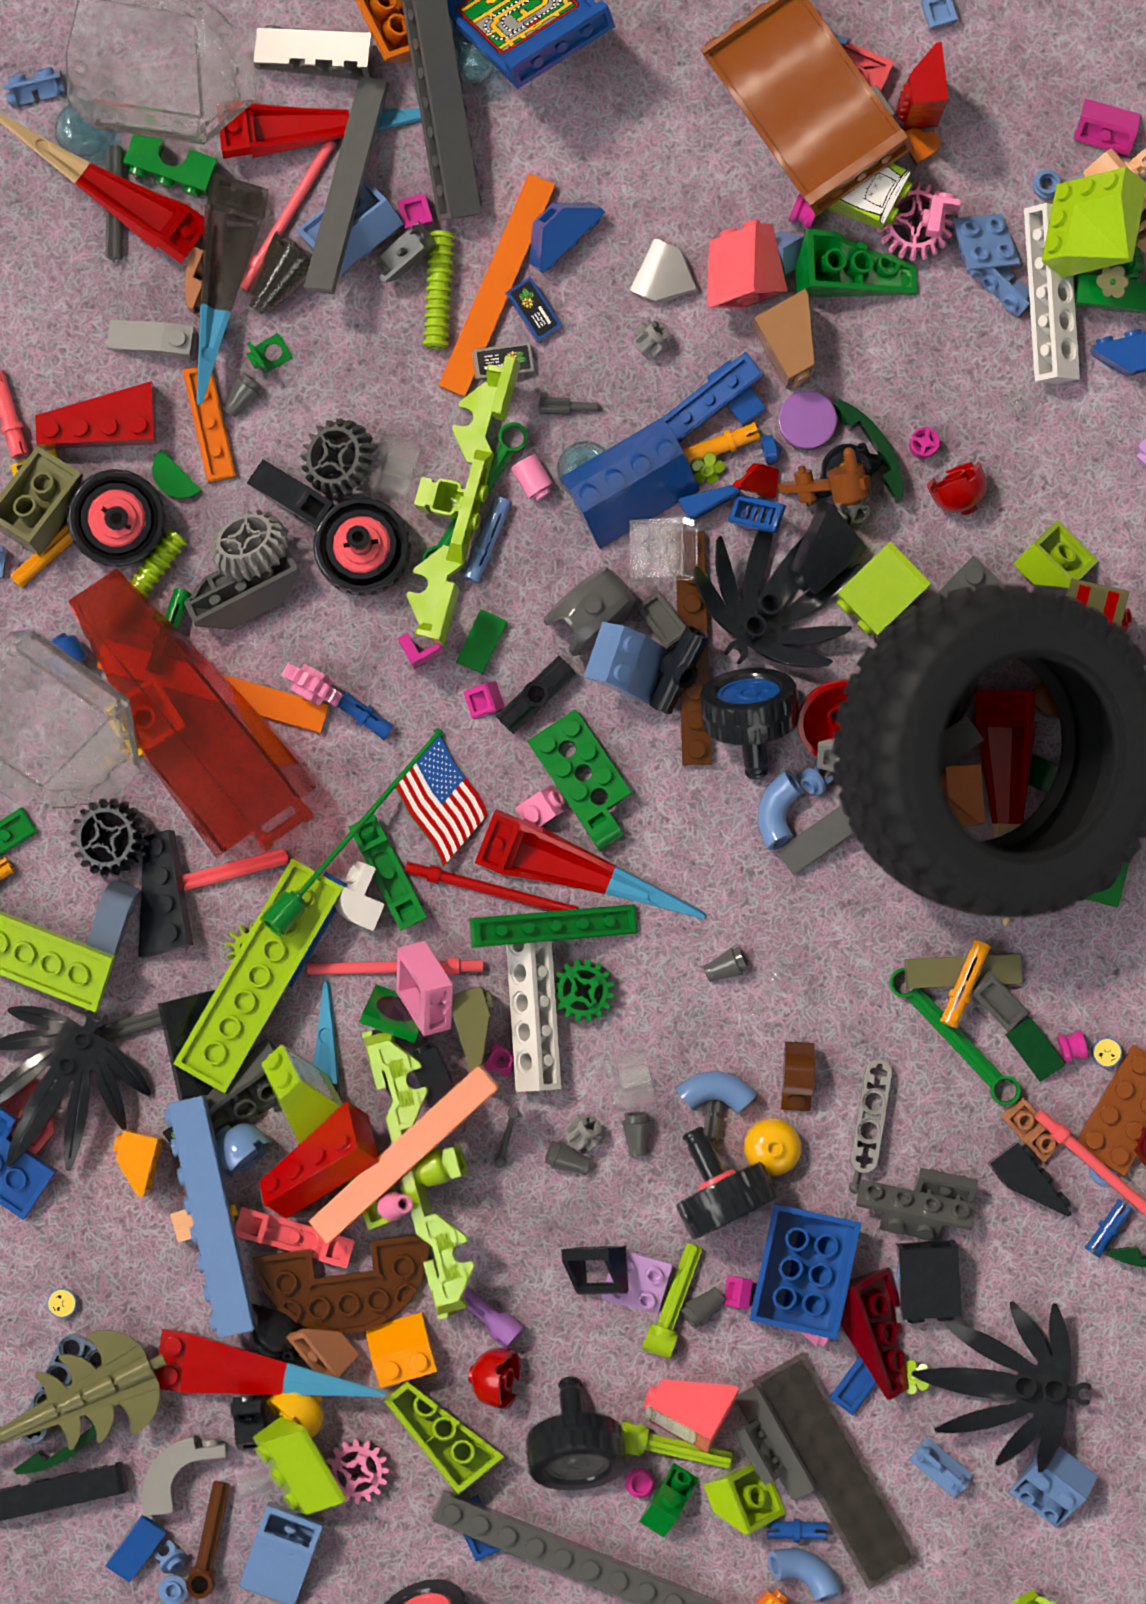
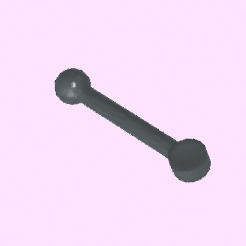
(512, 1113)
(853, 1186)

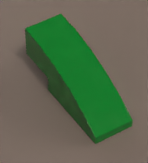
(1091, 296)

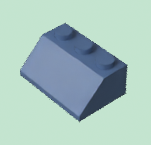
(371, 225)

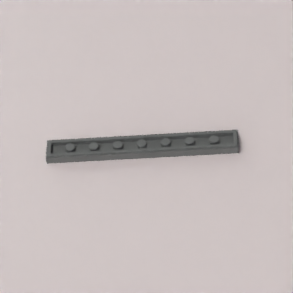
(346, 185)
(835, 826)

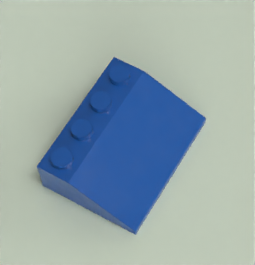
(630, 482)
(805, 1271)

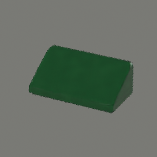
(1035, 1049)

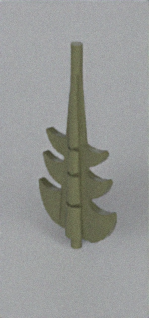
(122, 1379)

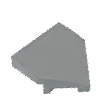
(663, 274)

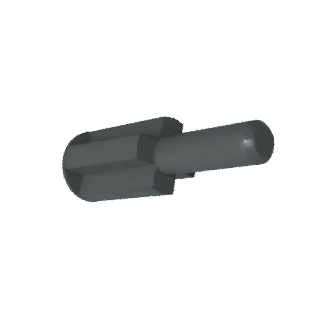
(556, 405)

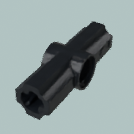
(679, 669)
(549, 680)

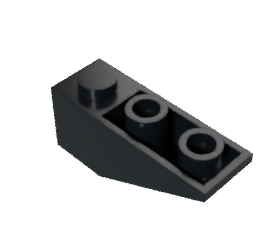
(290, 493)
(1020, 1174)

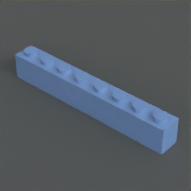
(211, 1216)

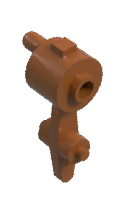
(845, 482)

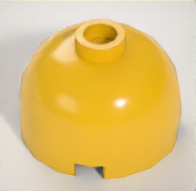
(773, 1144)
(299, 1409)

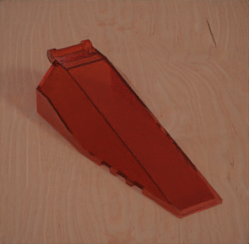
(192, 722)

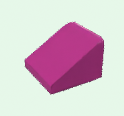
(484, 699)

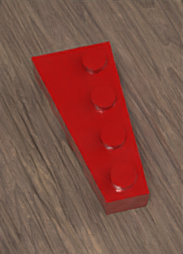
(103, 421)
(322, 1162)

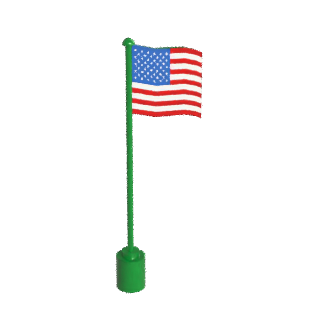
(436, 800)

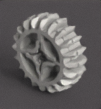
(249, 545)

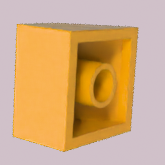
(138, 1158)
(401, 1350)

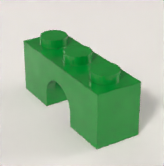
(193, 174)

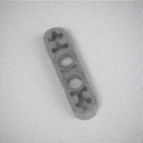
(873, 1116)

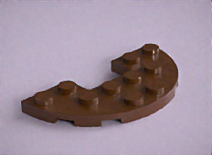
(349, 1300)

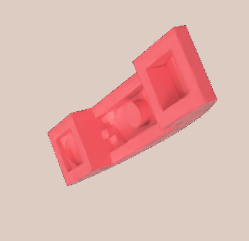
(292, 1236)

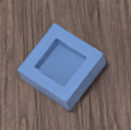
(938, 13)

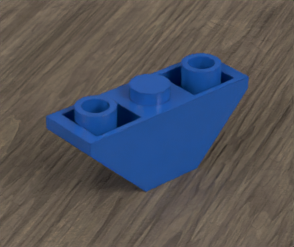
(560, 230)
(1123, 354)

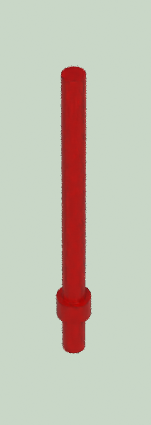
(436, 874)

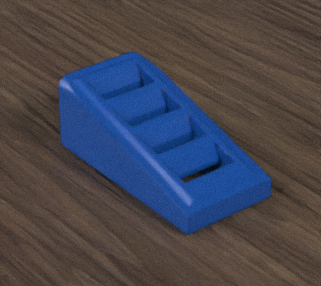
(704, 502)
(742, 509)

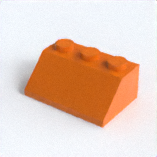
(387, 27)

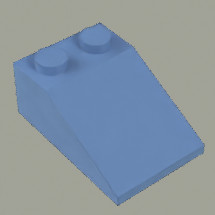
(625, 661)

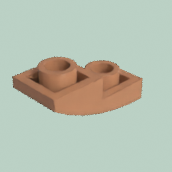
(192, 284)
(1022, 1121)

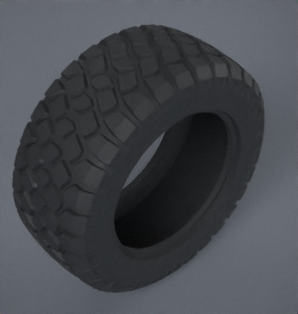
(896, 732)

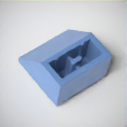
(1056, 1490)

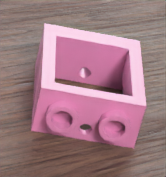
(422, 986)

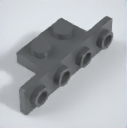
(914, 1211)
(770, 1445)

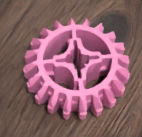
(902, 222)

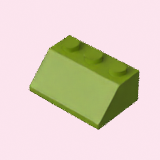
(297, 1467)

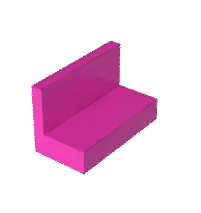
(1107, 127)
(416, 658)

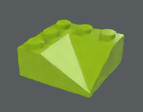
(1094, 222)

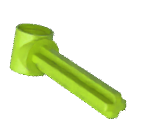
(661, 1337)
(639, 1439)

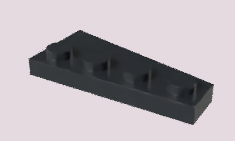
(163, 900)
(178, 1021)

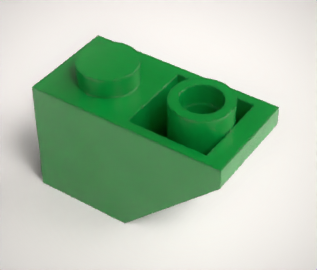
(668, 1500)

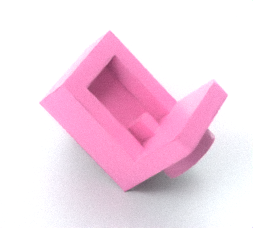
(932, 217)
(542, 806)

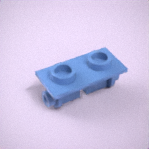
(44, 82)
(1013, 297)
(940, 1467)

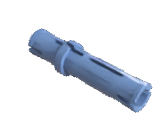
(483, 550)

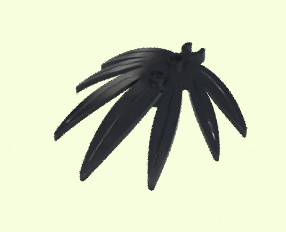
(759, 618)
(71, 1056)
(1036, 1388)

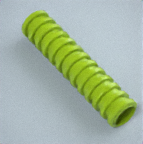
(438, 290)
(158, 562)

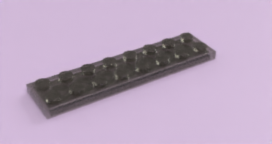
(839, 1472)

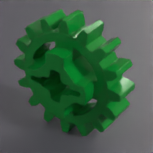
(594, 982)

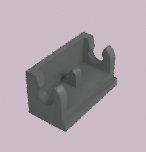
(404, 252)

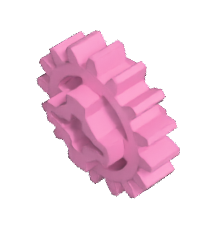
(311, 685)
(370, 1475)

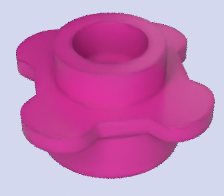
(493, 1063)

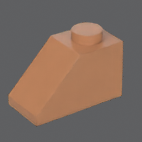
(324, 1350)

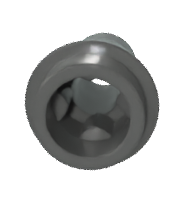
(241, 394)
(726, 965)
(636, 1131)
(564, 1157)
(702, 1307)

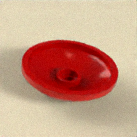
(816, 712)

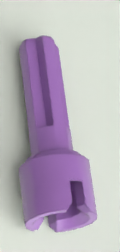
(502, 1326)

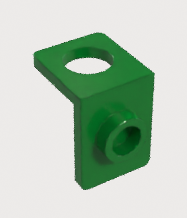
(258, 358)

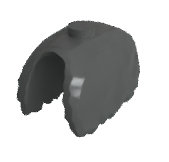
(595, 599)

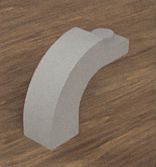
(159, 1480)

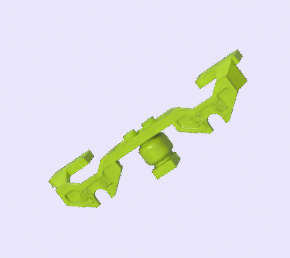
(448, 499)
(444, 1273)

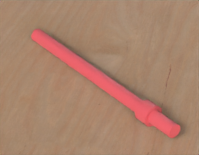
(289, 211)
(452, 967)
(1061, 1134)

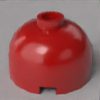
(960, 489)
(494, 1377)

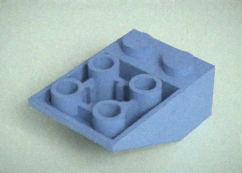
(281, 1553)

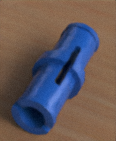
(365, 715)
(1108, 1228)
(797, 1530)

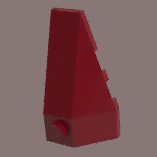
(874, 1330)

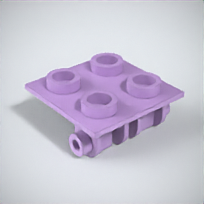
(646, 1283)

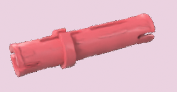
(10, 423)

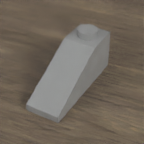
(152, 338)

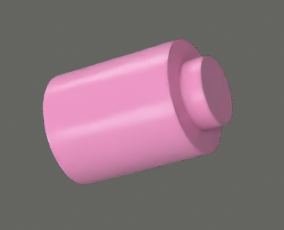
(533, 477)

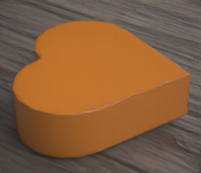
(923, 144)

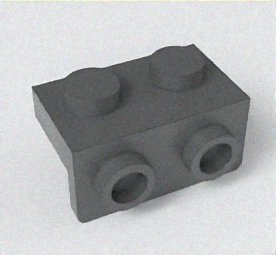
(946, 1185)

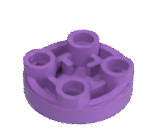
(807, 420)

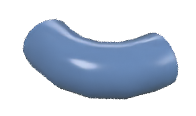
(774, 808)
(716, 1086)
(807, 1568)

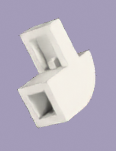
(353, 903)

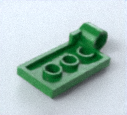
(562, 770)

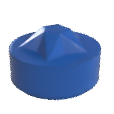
(771, 449)

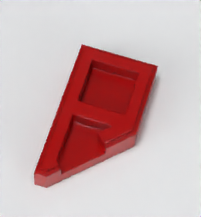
(759, 480)

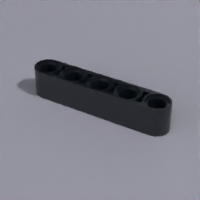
(62, 1491)

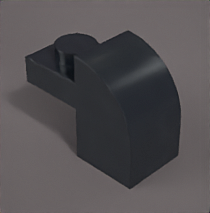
(248, 1419)

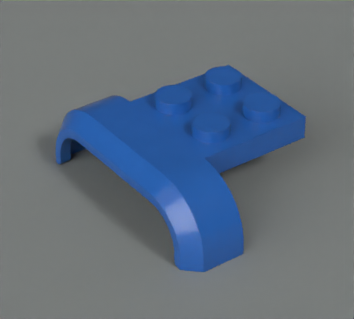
(26, 1178)

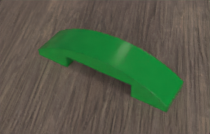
(389, 874)

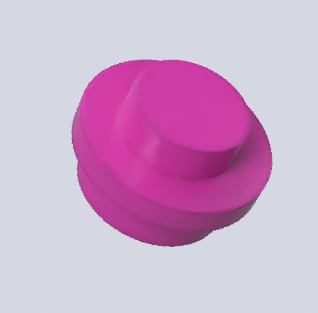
(640, 1482)

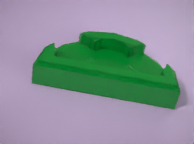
(172, 479)

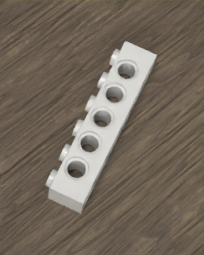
(1050, 307)
(533, 1016)

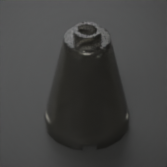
(279, 275)

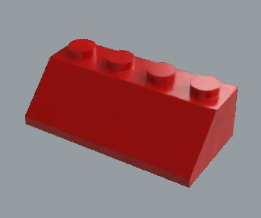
(925, 92)

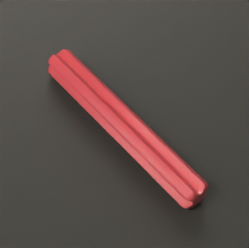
(235, 869)

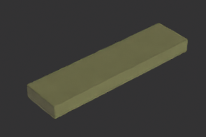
(946, 970)

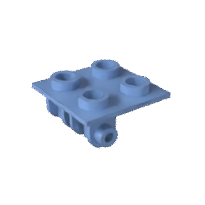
(984, 243)

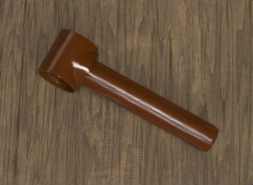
(209, 1540)

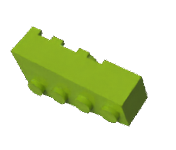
(446, 1442)

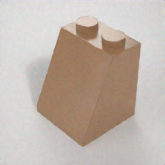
(788, 338)

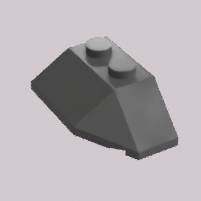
(230, 603)

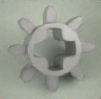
(651, 338)
(854, 513)
(583, 1132)

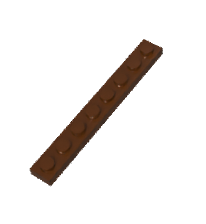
(692, 612)

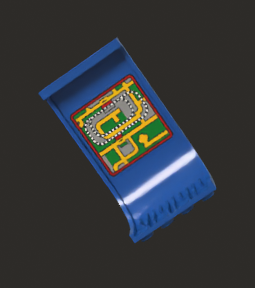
(529, 35)

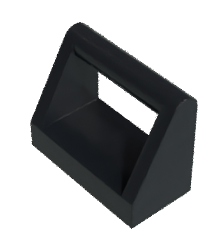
(615, 1260)

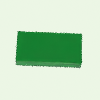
(481, 641)

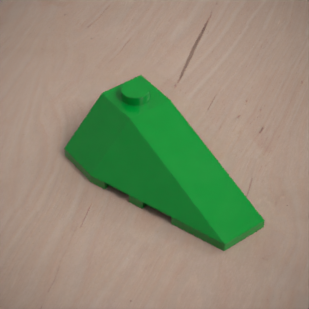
(842, 268)

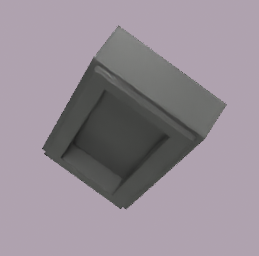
(661, 620)
(999, 1001)

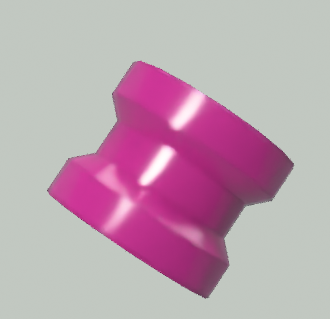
(802, 213)
(925, 437)
(1072, 1046)

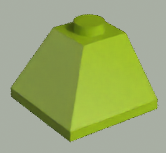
(1055, 558)
(744, 1499)

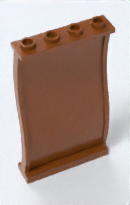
(806, 100)

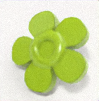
(707, 469)
(913, 1382)

